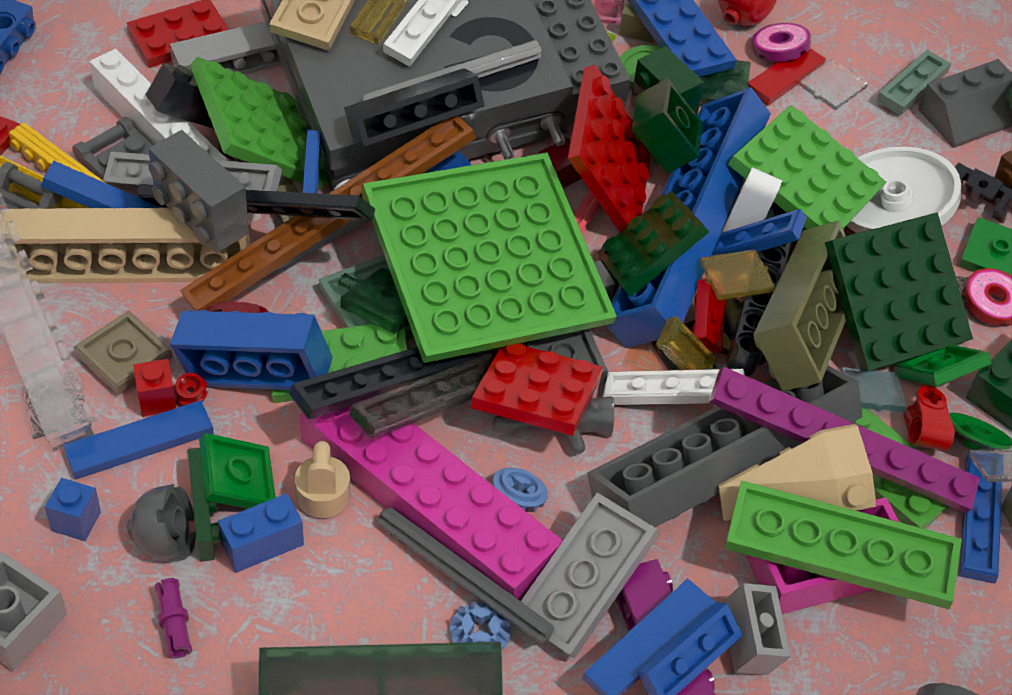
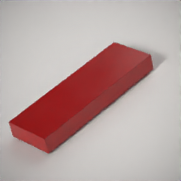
(784, 76)

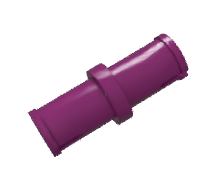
(173, 618)

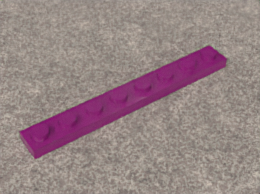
(886, 457)

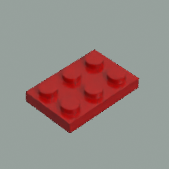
(157, 31)

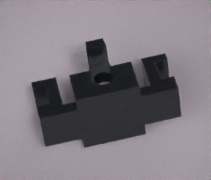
(982, 185)

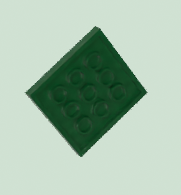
(898, 291)

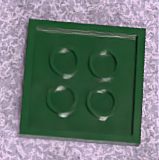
(651, 242)

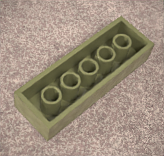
(803, 313)

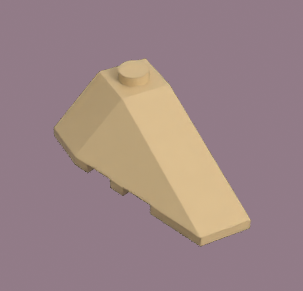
(824, 468)

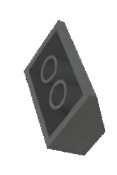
(969, 103)

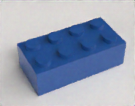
(251, 348)

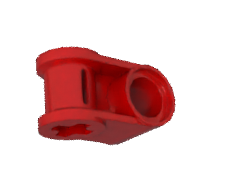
(929, 420)

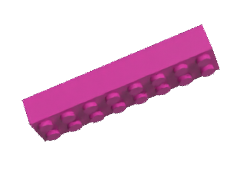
(440, 497)

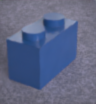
(261, 532)

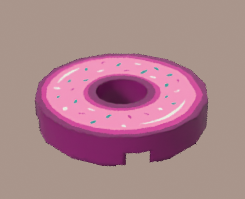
(781, 41)

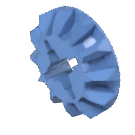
(515, 481)
(462, 625)

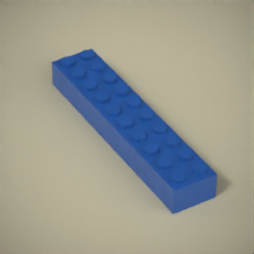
(709, 191)

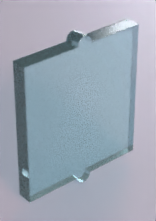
(878, 389)

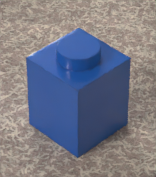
(73, 509)

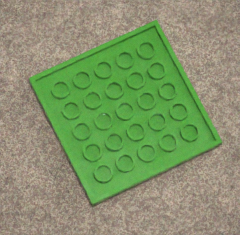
(487, 256)

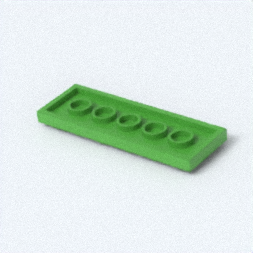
(844, 544)

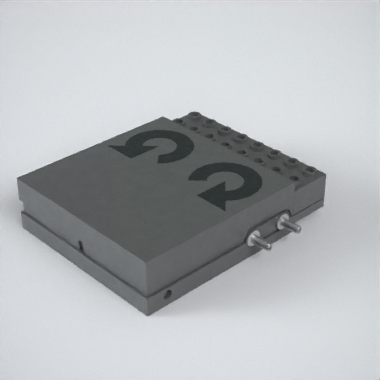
(519, 102)

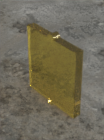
(737, 274)

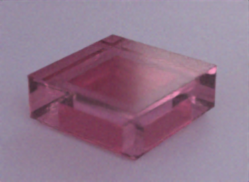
(609, 10)

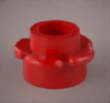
(188, 381)

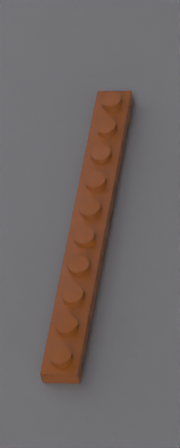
(302, 232)

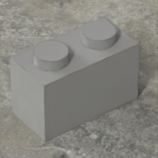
(763, 629)

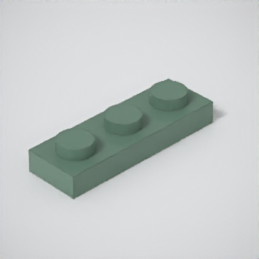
(912, 82)

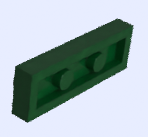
(206, 532)

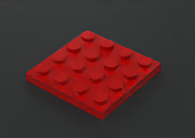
(607, 152)

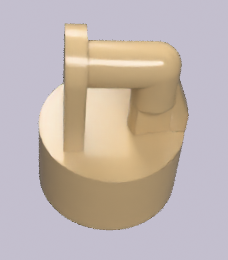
(322, 484)

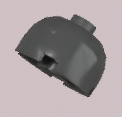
(161, 523)

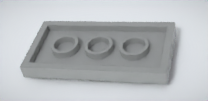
(589, 571)

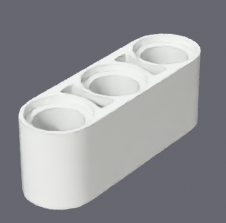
(753, 200)

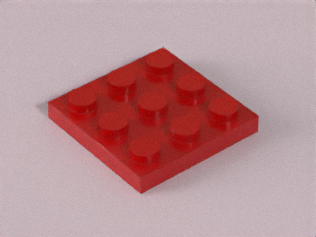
(537, 388)

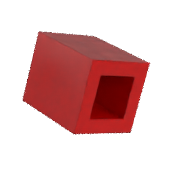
(154, 387)

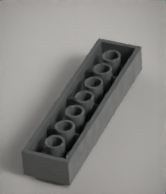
(692, 459)

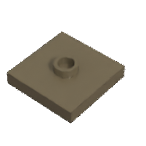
(117, 347)

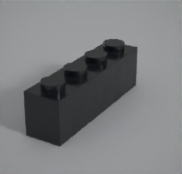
(414, 107)

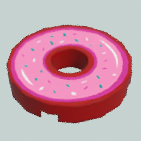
(981, 305)

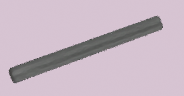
(466, 575)

